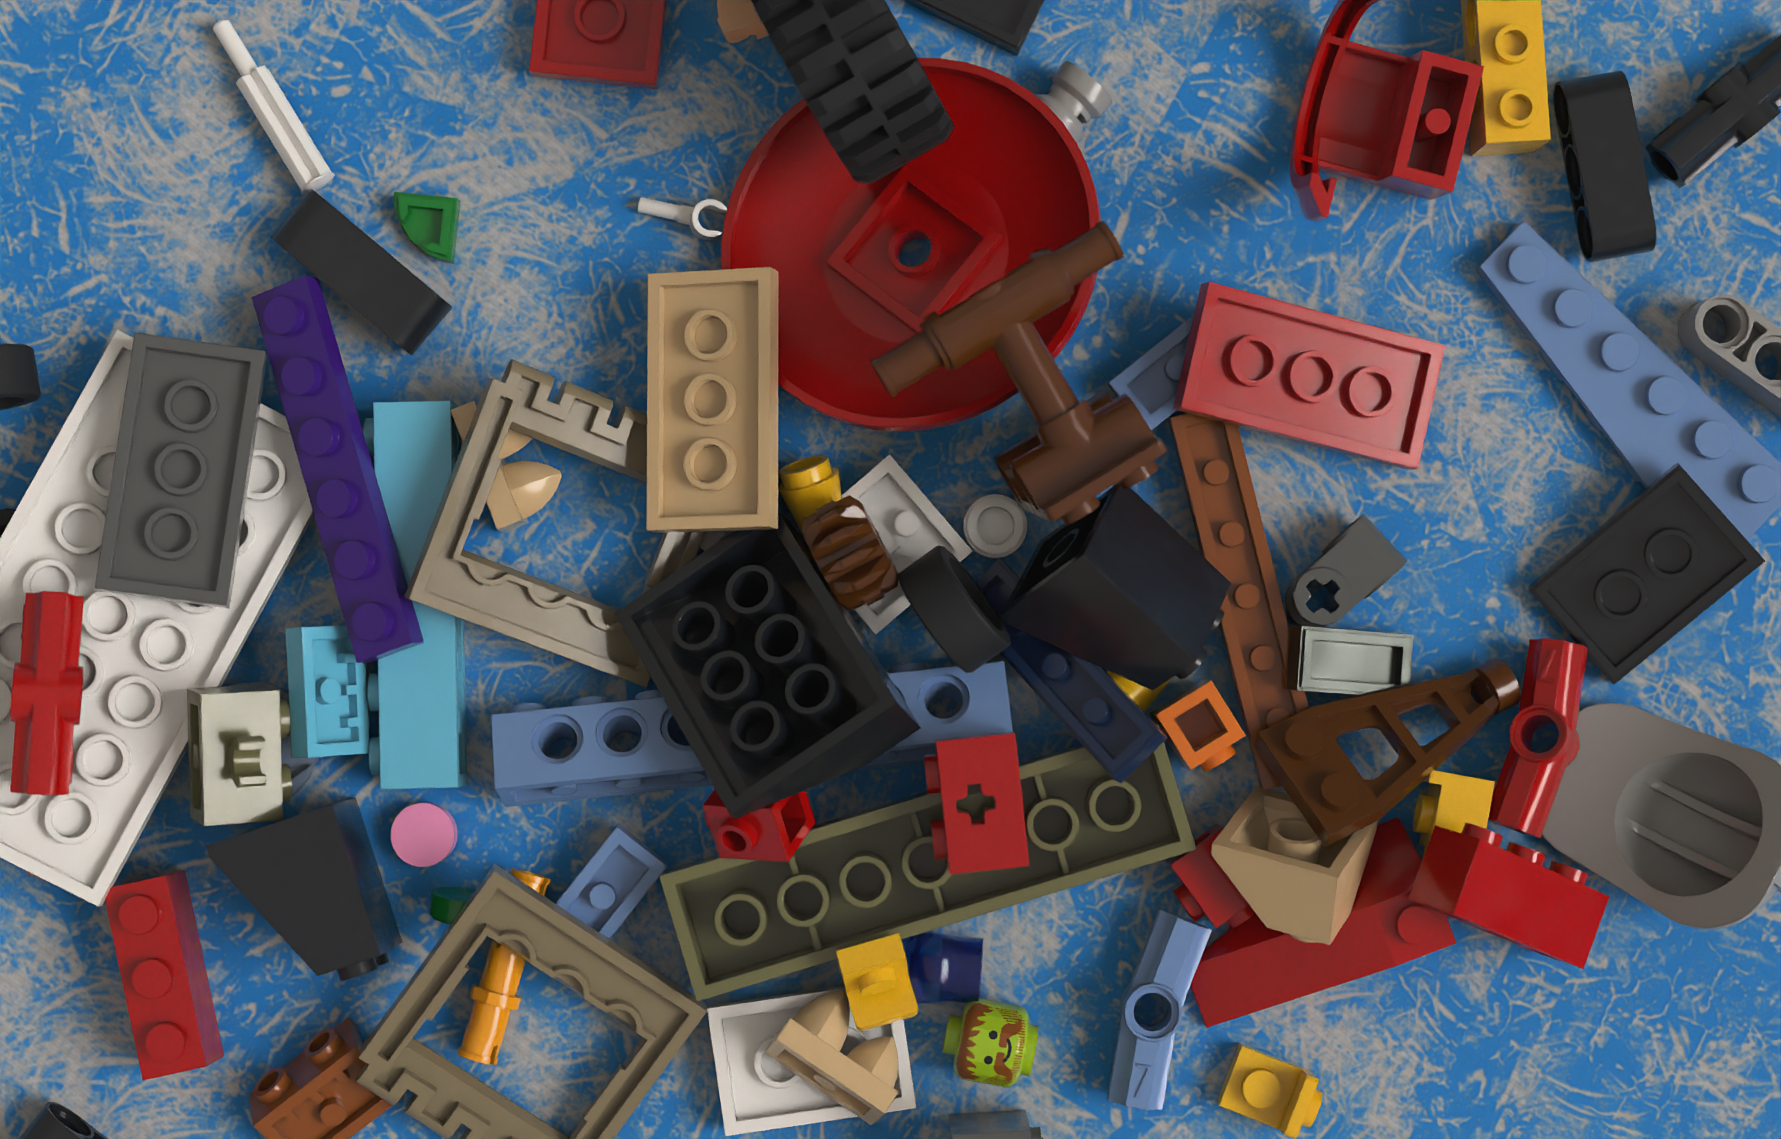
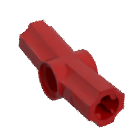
(47, 693)
(1548, 696)

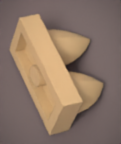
(519, 486)
(812, 1047)

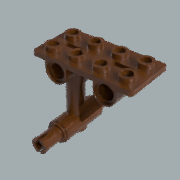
(1075, 442)

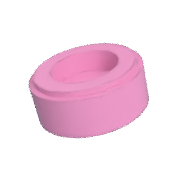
(424, 834)

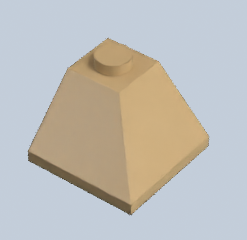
(1287, 869)

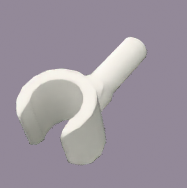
(683, 214)

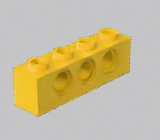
(1512, 92)

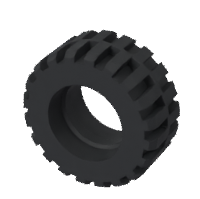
(858, 81)

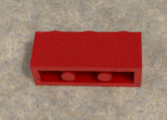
(1510, 893)
(163, 975)

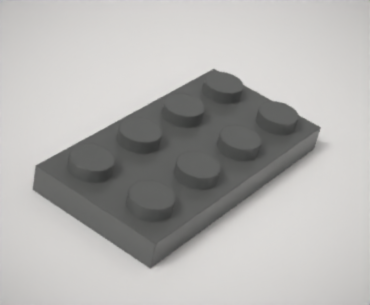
(181, 470)

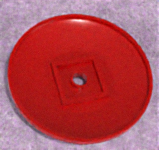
(981, 198)

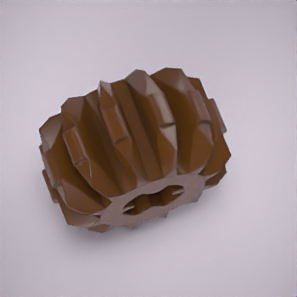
(850, 553)

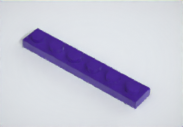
(337, 469)

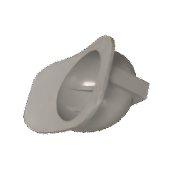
(1671, 816)

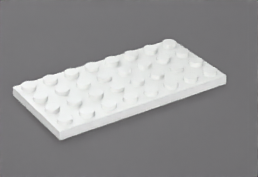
(132, 648)

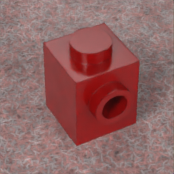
(761, 835)
(1206, 886)

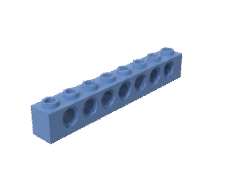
(658, 764)

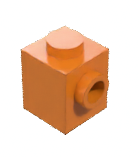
(1199, 726)

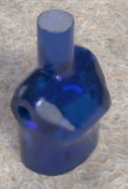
(944, 967)

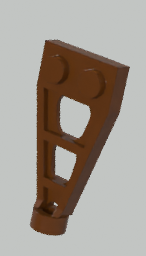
(1327, 784)

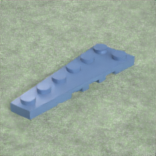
(1629, 384)

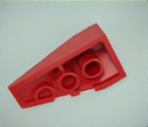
(1265, 967)

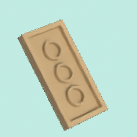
(712, 400)

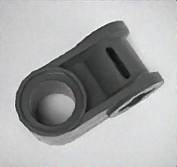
(1350, 570)

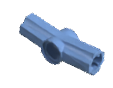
(1145, 1050)

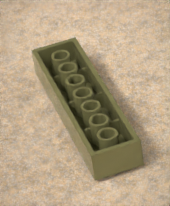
(880, 876)

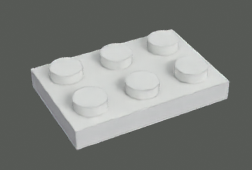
(763, 1093)

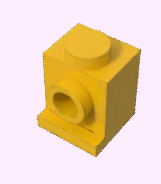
(1451, 804)

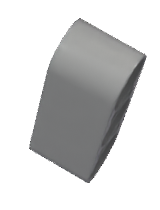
(1736, 354)

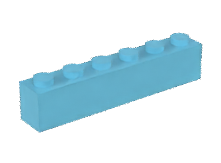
(422, 686)

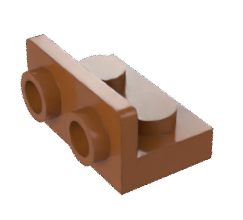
(317, 1091)

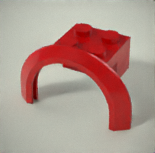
(1378, 117)

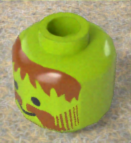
(991, 1042)

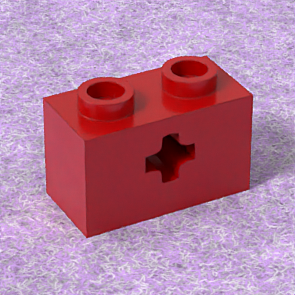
(1000, 837)

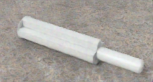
(275, 114)

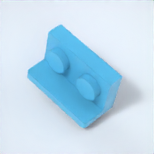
(326, 693)

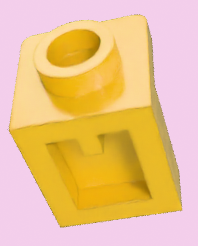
(877, 982)
(1271, 1091)

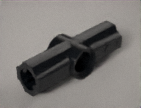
(1722, 118)

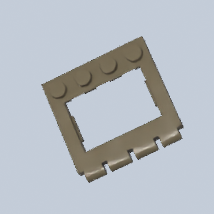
(508, 598)
(564, 951)

